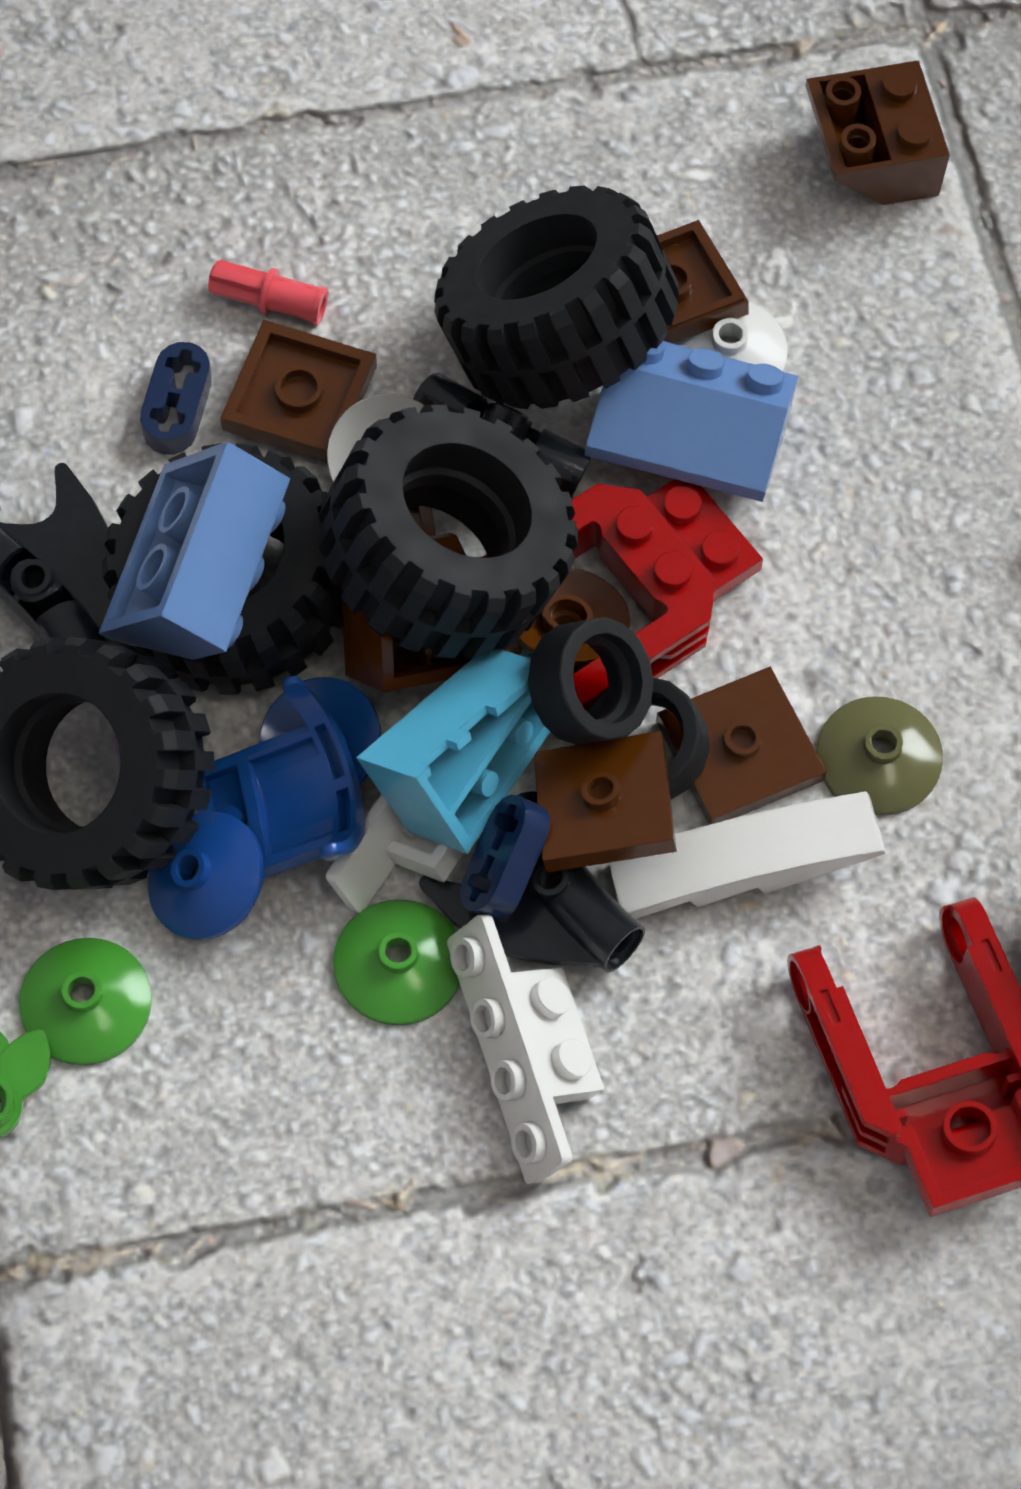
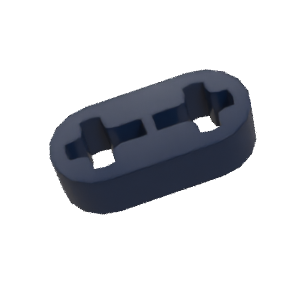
(188, 401)
(505, 857)

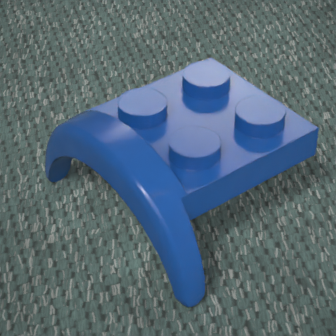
(294, 789)

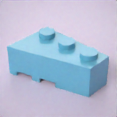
(459, 750)

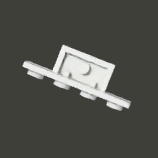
(384, 845)
(528, 1043)

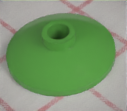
(393, 990)
(94, 1028)

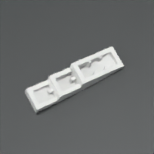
(751, 852)

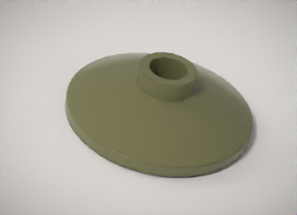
(891, 779)

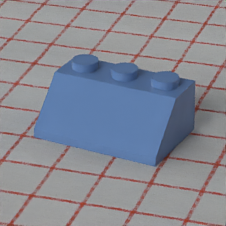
(696, 419)
(197, 553)

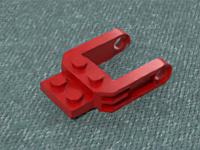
(672, 558)
(949, 1123)

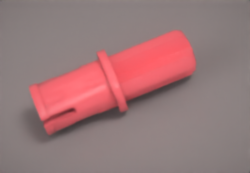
(268, 291)

